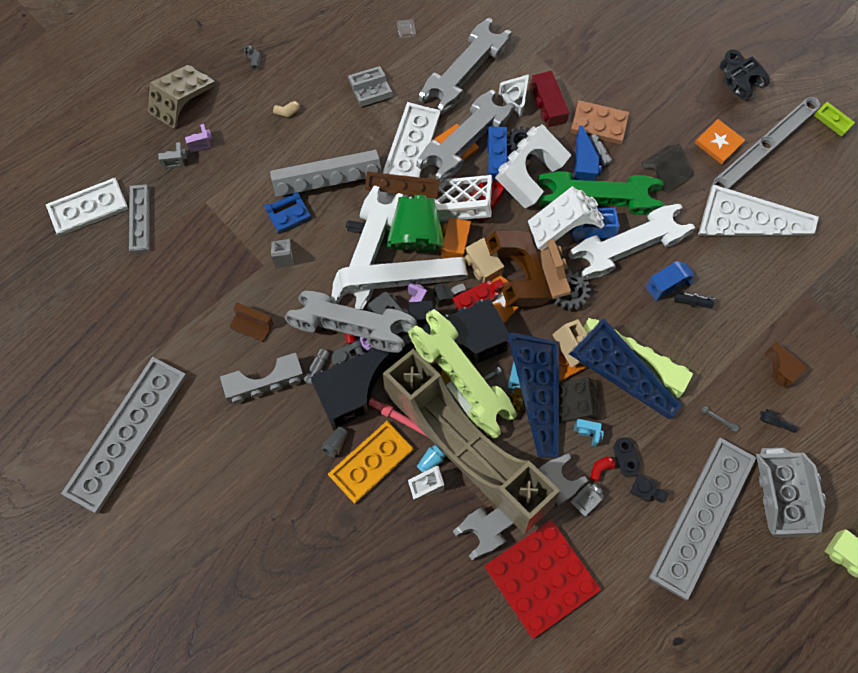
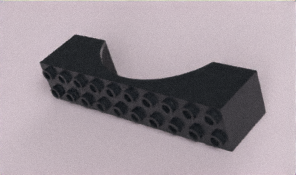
(349, 385)

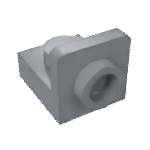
(173, 159)
(588, 498)

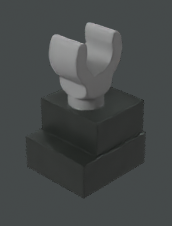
(443, 294)

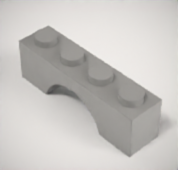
(239, 387)

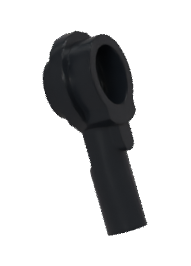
(770, 417)

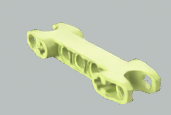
(441, 347)

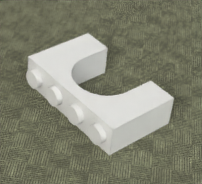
(514, 175)

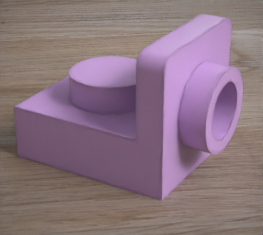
(199, 141)
(418, 292)

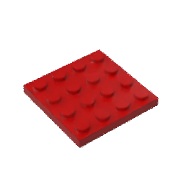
(541, 579)

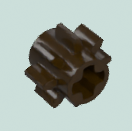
(517, 399)

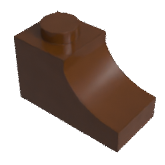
(785, 366)

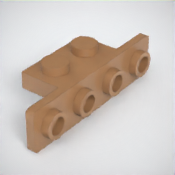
(554, 269)

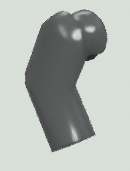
(254, 55)

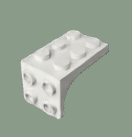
(562, 215)

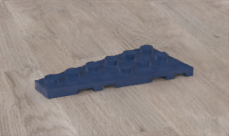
(614, 359)
(538, 377)

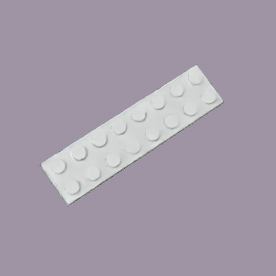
(412, 137)

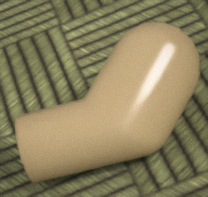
(287, 111)

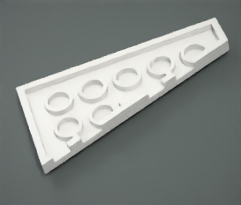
(743, 215)

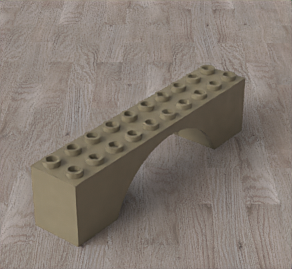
(507, 481)

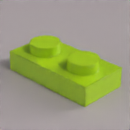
(834, 119)

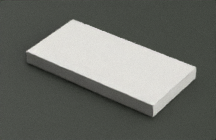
(86, 207)

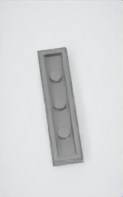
(139, 218)

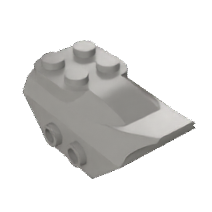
(791, 493)

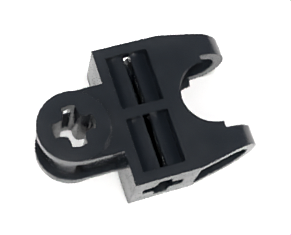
(742, 74)

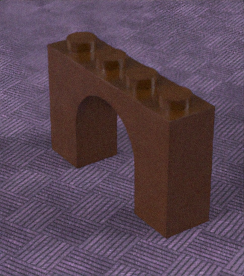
(520, 247)

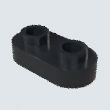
(627, 456)

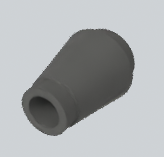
(334, 443)

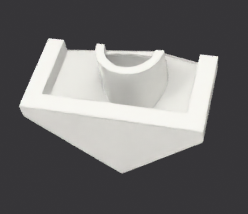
(515, 92)

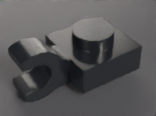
(645, 489)

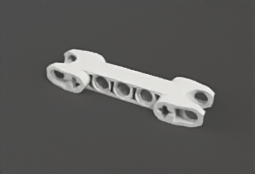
(378, 218)
(603, 254)

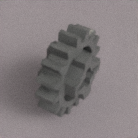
(576, 285)

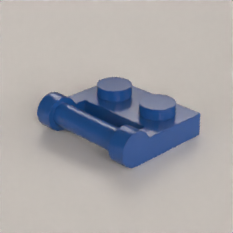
(289, 217)

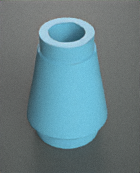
(431, 458)

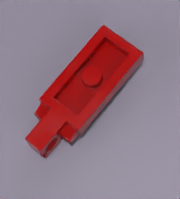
(483, 291)

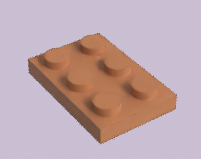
(603, 121)

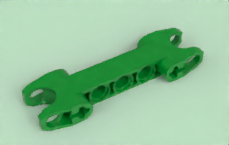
(630, 194)

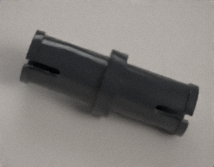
(694, 299)

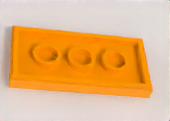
(370, 462)

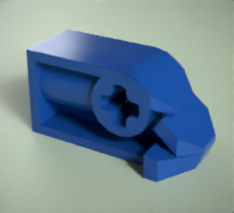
(609, 230)
(669, 279)

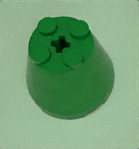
(415, 225)

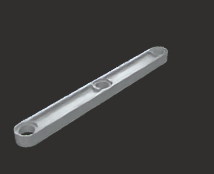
(774, 138)

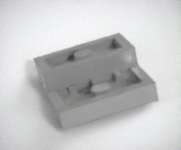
(370, 86)

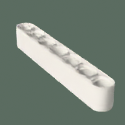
(402, 274)

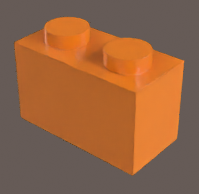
(455, 238)

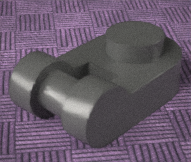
(343, 354)

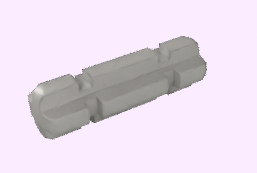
(600, 150)
(317, 365)

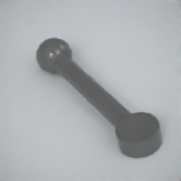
(734, 428)

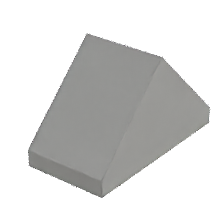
(282, 253)

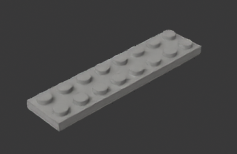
(124, 435)
(702, 519)

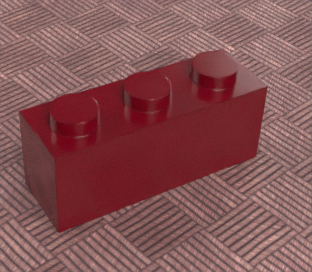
(549, 99)

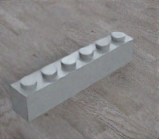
(324, 173)

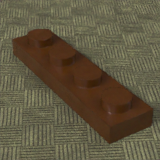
(402, 184)

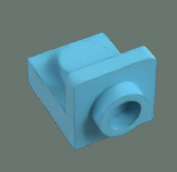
(586, 428)

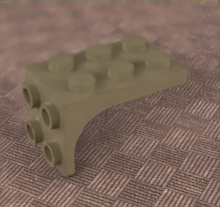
(173, 90)

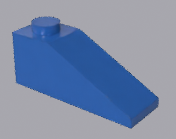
(586, 158)

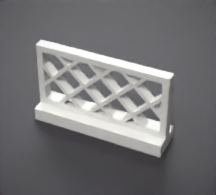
(464, 210)

